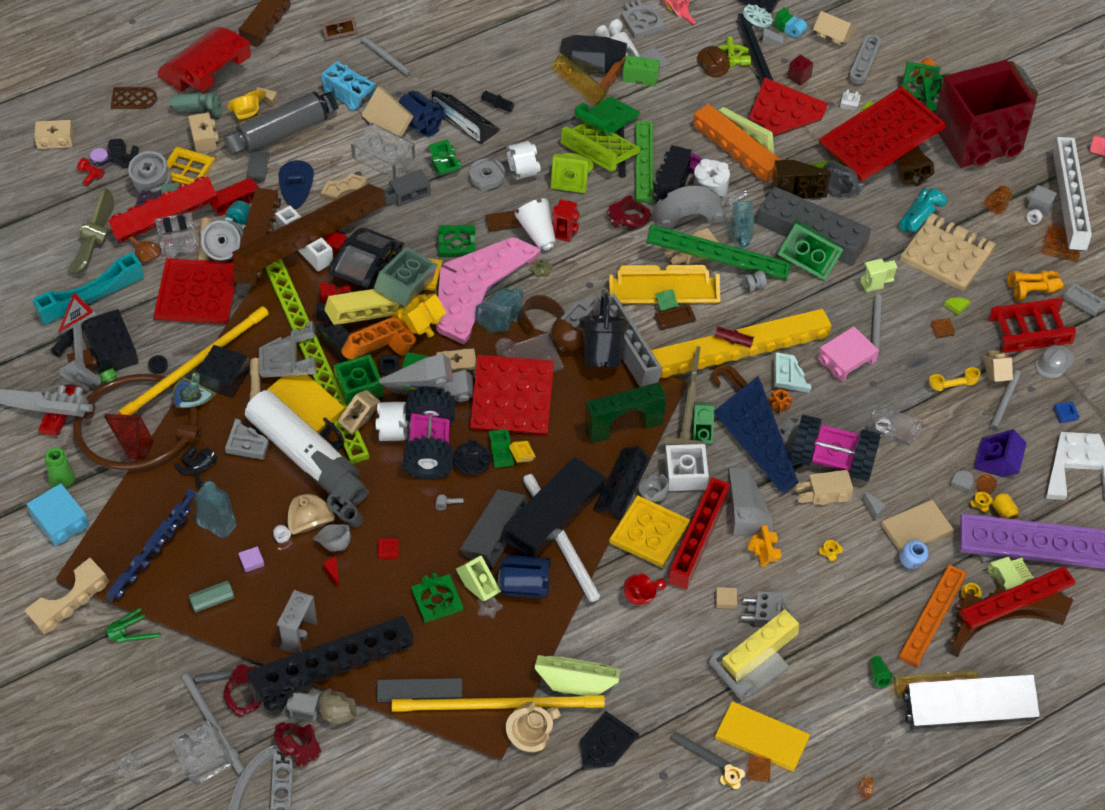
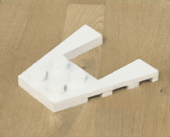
(1076, 452)

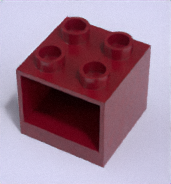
(984, 113)

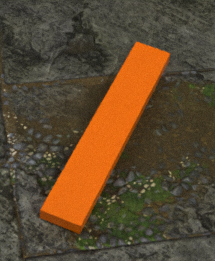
(932, 616)

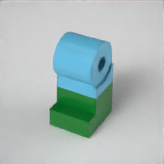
(789, 24)

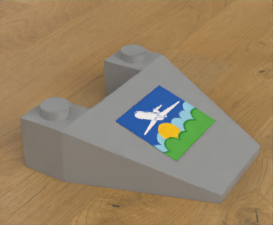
(430, 373)

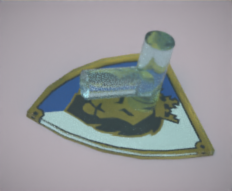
(189, 393)

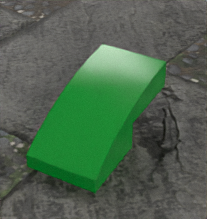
(500, 448)

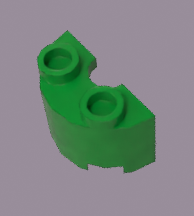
(443, 158)

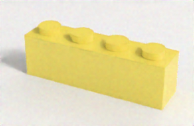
(359, 306)
(760, 646)

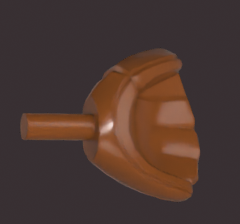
(145, 250)

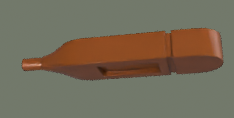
(612, 74)

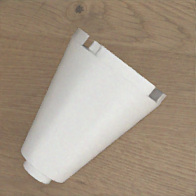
(538, 223)

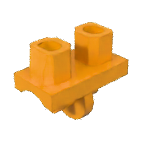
(762, 546)

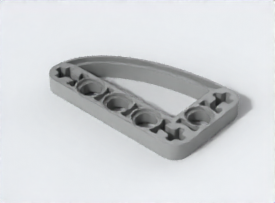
(277, 783)

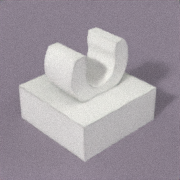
(850, 101)

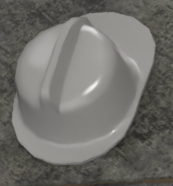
(1054, 361)

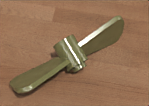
(93, 231)

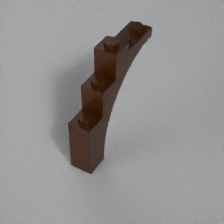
(1052, 608)

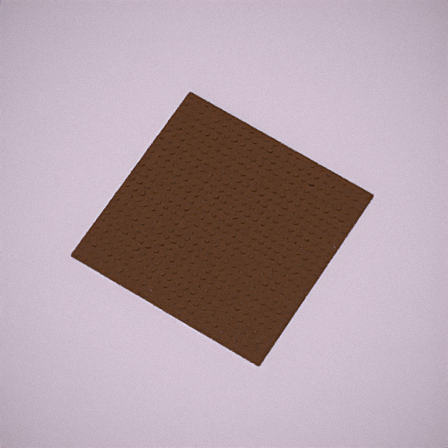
(488, 654)

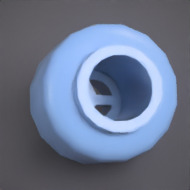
(913, 554)

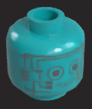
(238, 212)

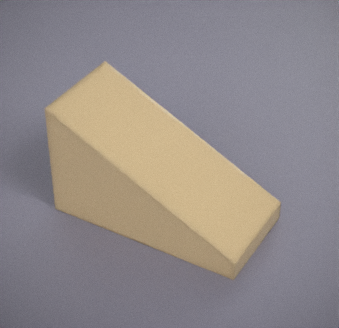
(270, 98)

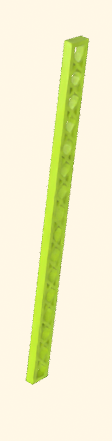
(313, 343)

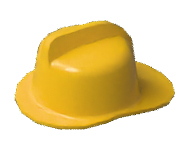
(246, 105)

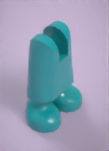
(922, 209)

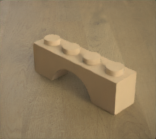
(49, 613)

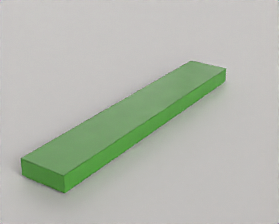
(644, 162)

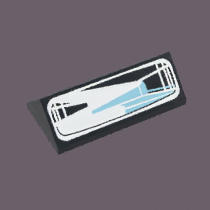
(464, 117)

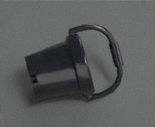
(603, 336)

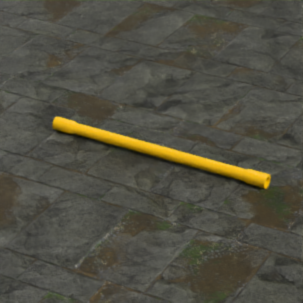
(134, 405)
(587, 701)

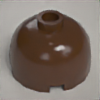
(566, 336)

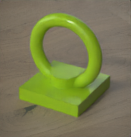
(570, 172)

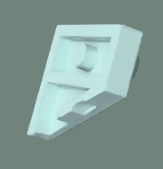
(788, 373)

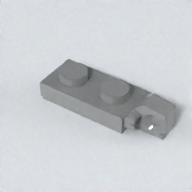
(579, 310)

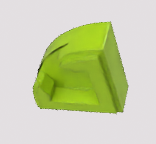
(957, 304)

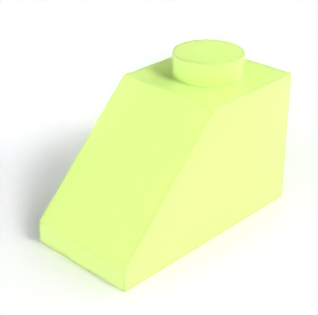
(478, 578)

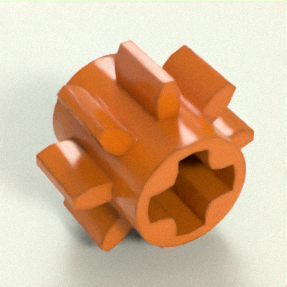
(780, 400)

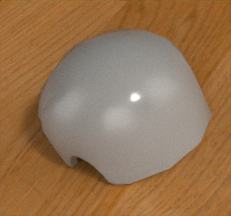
(654, 488)

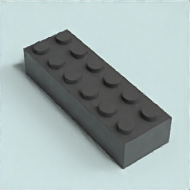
(782, 209)

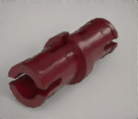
(734, 337)

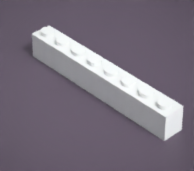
(1072, 193)

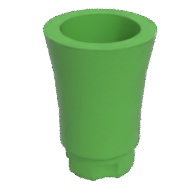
(58, 468)

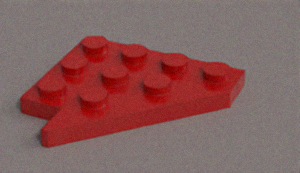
(784, 108)

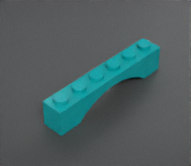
(119, 275)

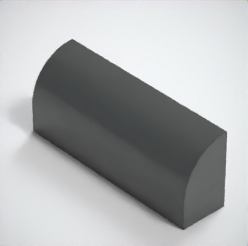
(486, 535)

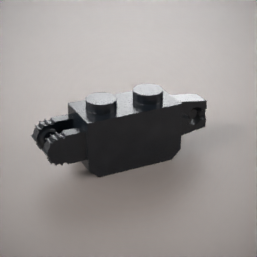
(334, 338)

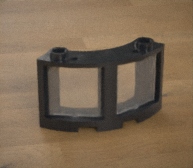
(364, 257)

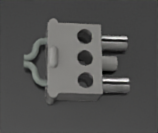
(767, 607)

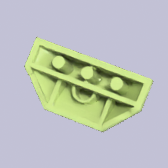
(576, 675)

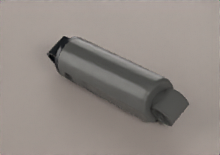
(281, 122)

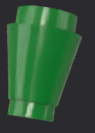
(880, 673)

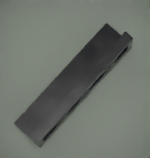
(625, 481)

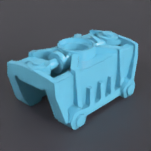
(343, 85)

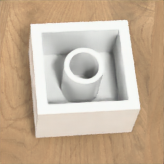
(686, 467)

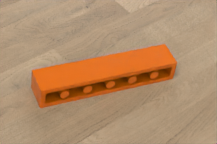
(735, 142)

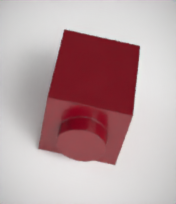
(800, 70)

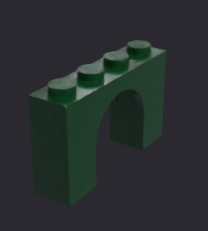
(601, 412)

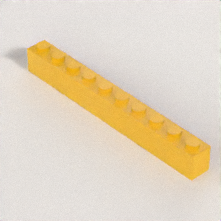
(767, 338)

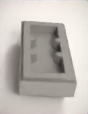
(1084, 299)

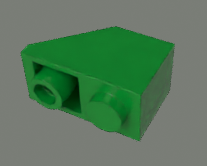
(703, 422)

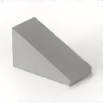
(771, 37)
(874, 505)

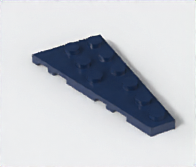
(755, 428)
(152, 546)

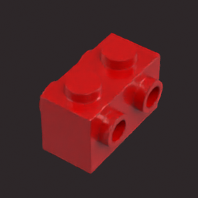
(565, 220)

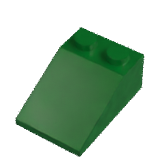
(809, 249)

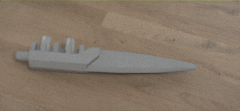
(50, 403)

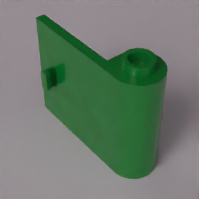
(607, 115)

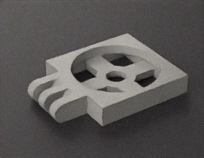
(637, 10)

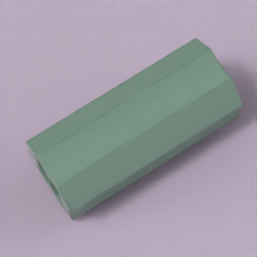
(211, 596)

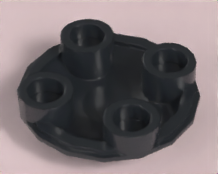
(471, 458)

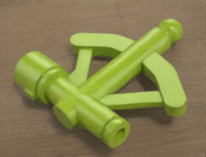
(738, 59)

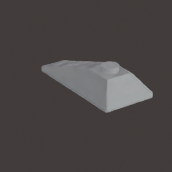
(747, 504)

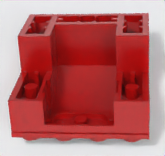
(204, 57)

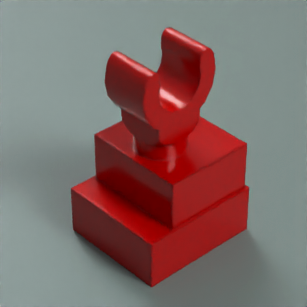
(329, 290)

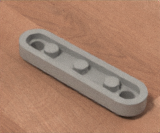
(865, 59)

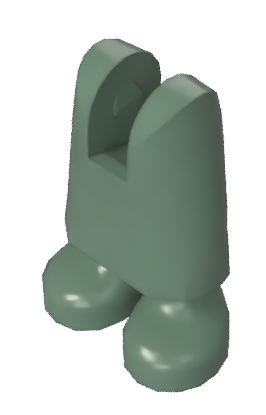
(197, 103)

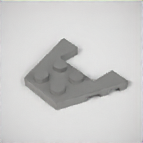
(280, 355)

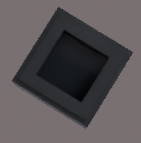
(389, 364)

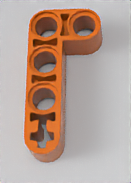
(390, 331)

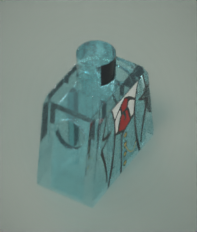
(742, 227)

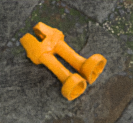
(1046, 281)

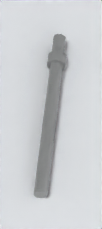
(209, 716)

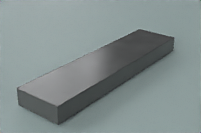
(419, 689)

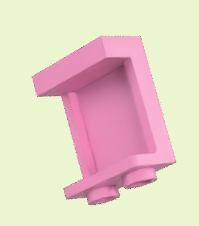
(847, 353)

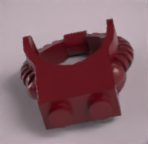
(617, 214)
(237, 677)
(304, 753)

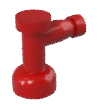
(84, 165)

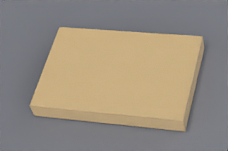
(387, 112)
(919, 523)

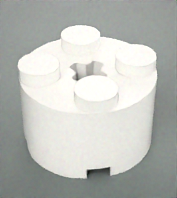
(523, 160)
(712, 175)
(392, 421)

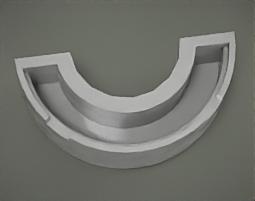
(686, 202)

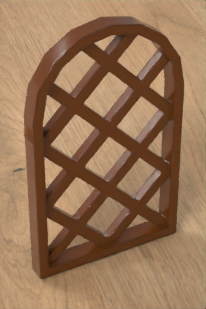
(133, 106)

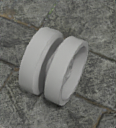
(149, 172)
(216, 232)

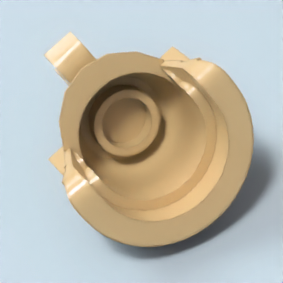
(530, 726)

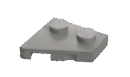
(246, 442)

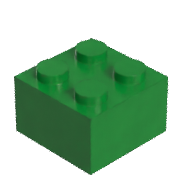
(357, 376)

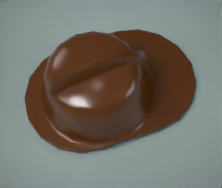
(713, 61)

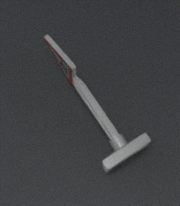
(76, 370)

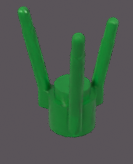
(118, 629)

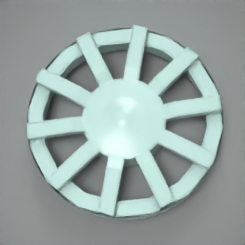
(757, 16)

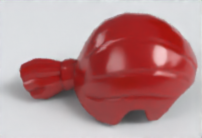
(641, 589)

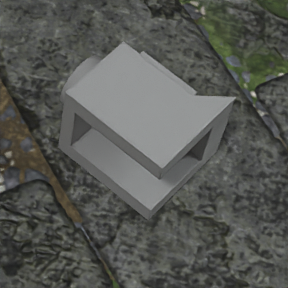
(303, 707)

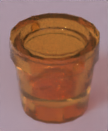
(998, 200)

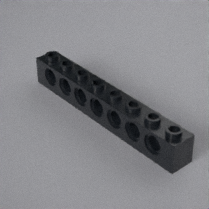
(319, 657)

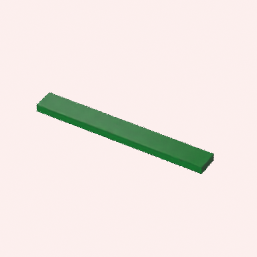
(718, 252)

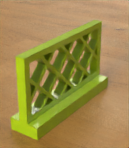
(597, 150)

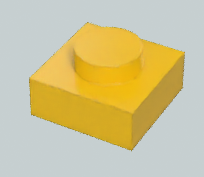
(522, 451)

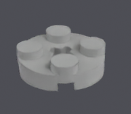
(490, 181)

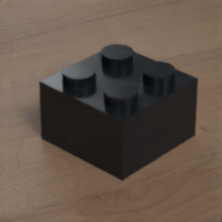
(223, 371)

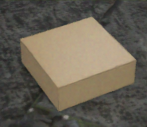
(726, 598)

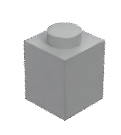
(1041, 199)

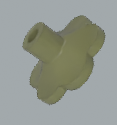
(541, 267)

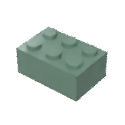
(405, 276)

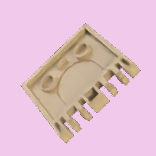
(947, 254)

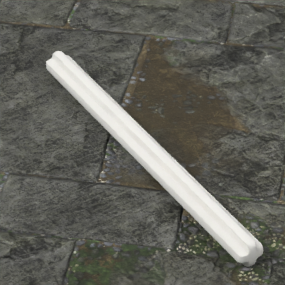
(568, 550)

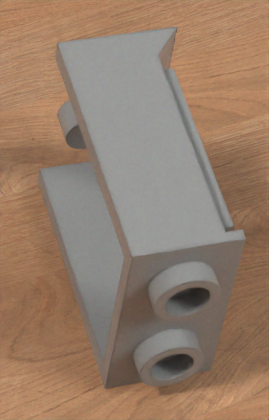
(298, 609)

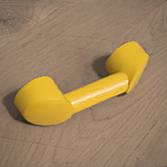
(971, 377)

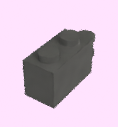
(407, 188)

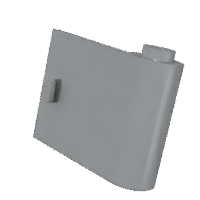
(754, 680)

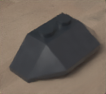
(593, 53)

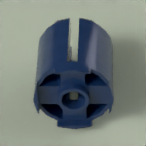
(426, 113)
(524, 576)

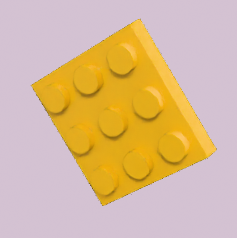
(649, 531)

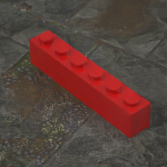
(183, 200)
(699, 533)

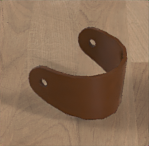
(538, 302)

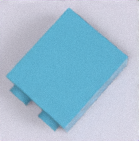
(58, 514)

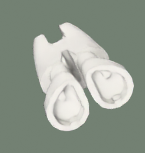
(613, 32)

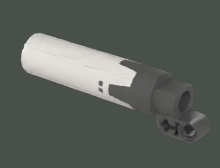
(310, 453)

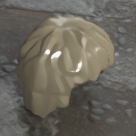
(336, 707)

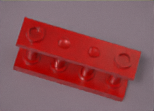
(1032, 340)

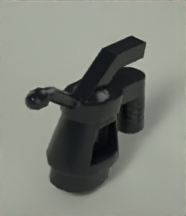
(118, 154)
(202, 460)

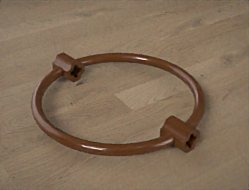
(185, 432)

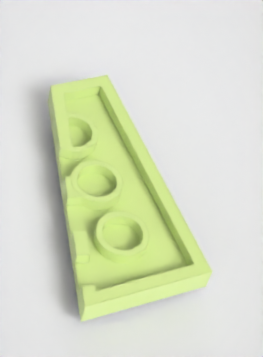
(759, 133)

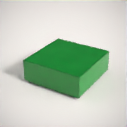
(666, 300)

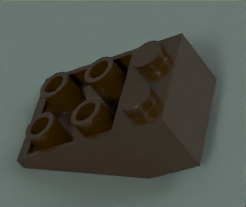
(801, 179)

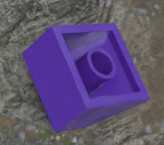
(1001, 453)

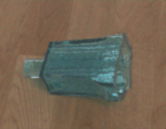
(499, 309)
(214, 510)

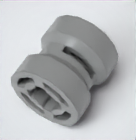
(754, 281)

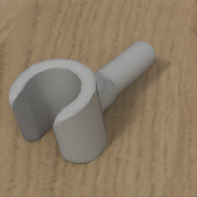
(442, 501)

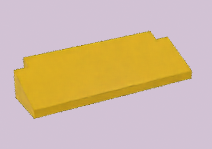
(641, 282)

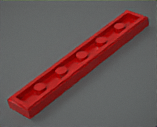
(1017, 597)

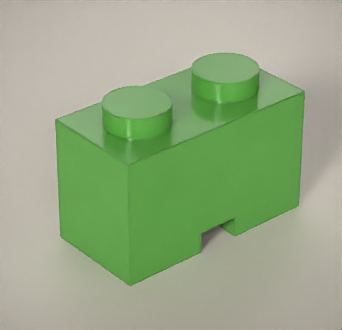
(641, 70)

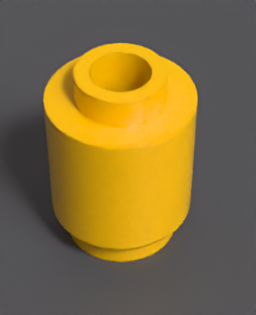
(1005, 506)

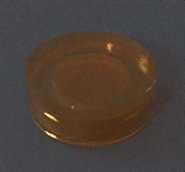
(986, 483)
(866, 787)

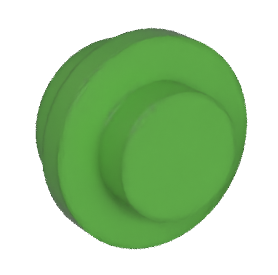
(108, 375)

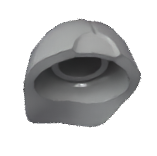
(334, 537)

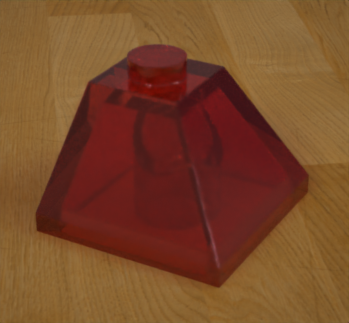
(131, 434)

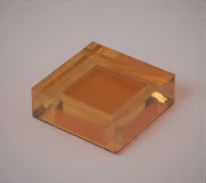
(942, 328)
(759, 769)

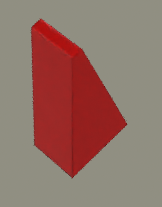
(330, 568)

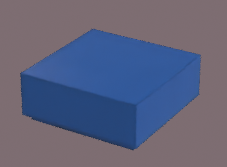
(1066, 412)

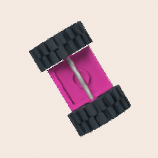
(429, 421)
(835, 447)

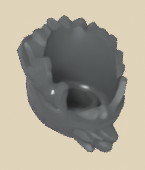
(843, 180)

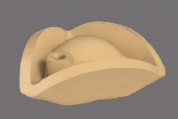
(308, 513)

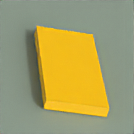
(308, 400)
(762, 736)

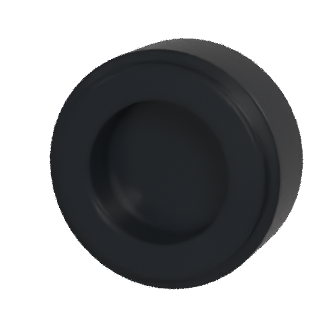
(158, 364)

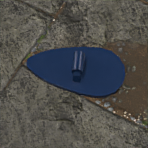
(296, 182)

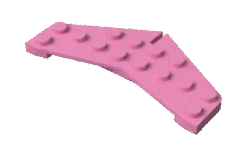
(469, 278)

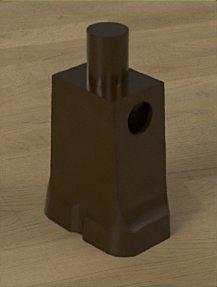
(914, 167)

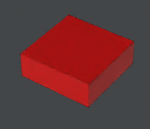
(388, 548)

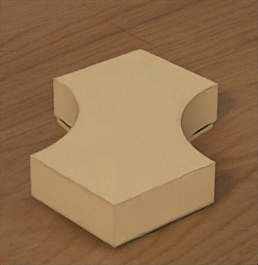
(336, 189)

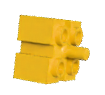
(421, 313)

